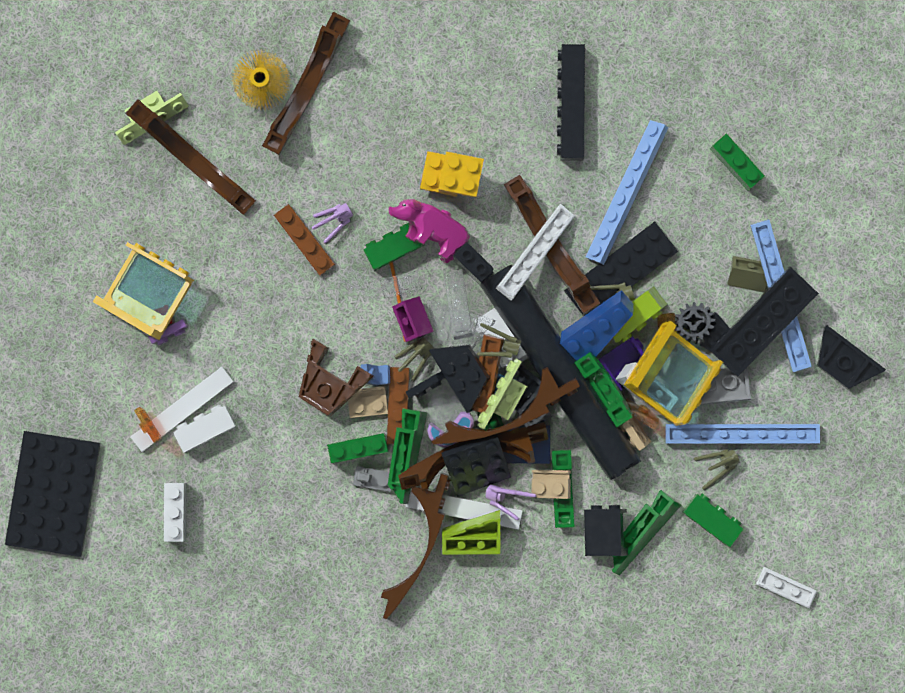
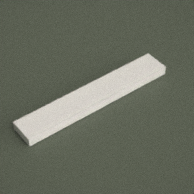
(535, 252)
(185, 406)
(469, 509)

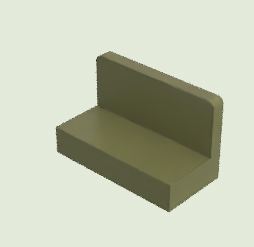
(747, 274)

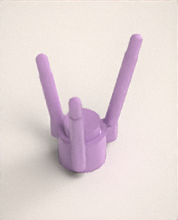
(341, 213)
(497, 494)

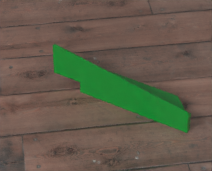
(406, 450)
(644, 528)

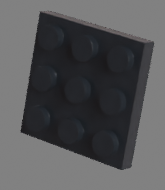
(476, 464)

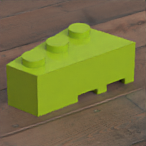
(644, 307)
(473, 536)

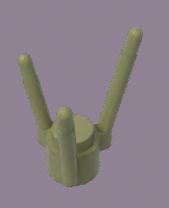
(627, 290)
(511, 344)
(421, 348)
(728, 459)

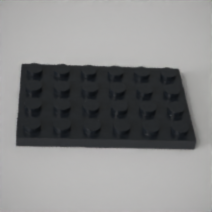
(52, 493)

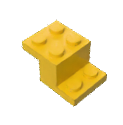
(451, 174)

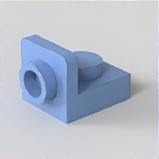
(380, 373)

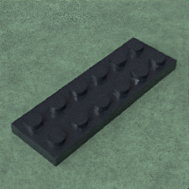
(630, 262)
(763, 321)

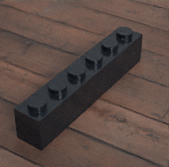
(572, 102)

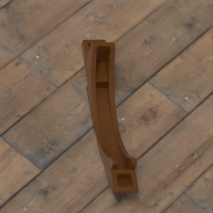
(321, 56)
(190, 156)
(558, 257)
(547, 394)
(514, 442)
(431, 502)

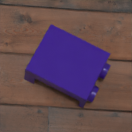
(624, 354)

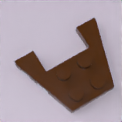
(324, 388)

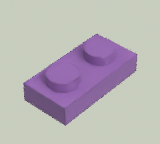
(175, 329)

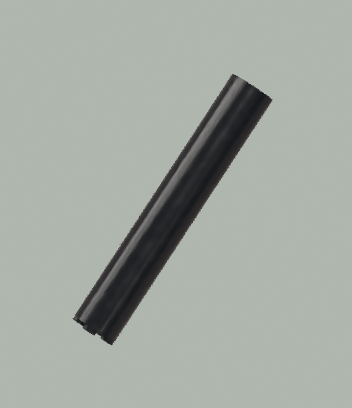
(543, 349)

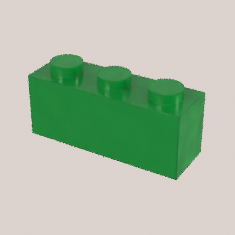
(737, 162)
(390, 248)
(357, 448)
(713, 519)

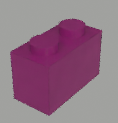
(412, 319)

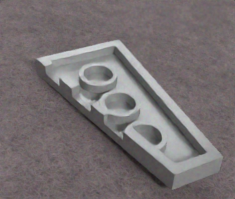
(728, 388)

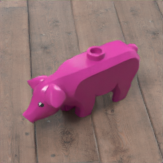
(432, 224)

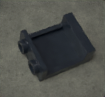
(473, 263)
(604, 531)

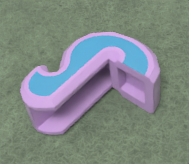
(463, 419)

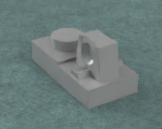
(371, 478)

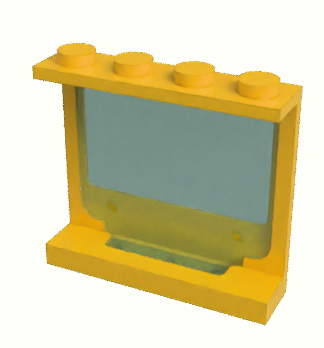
(146, 291)
(672, 375)

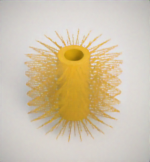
(252, 76)

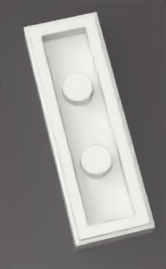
(786, 587)

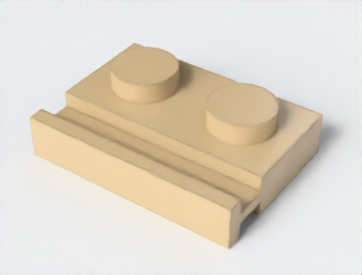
(368, 402)
(637, 435)
(551, 484)

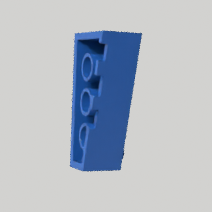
(597, 327)

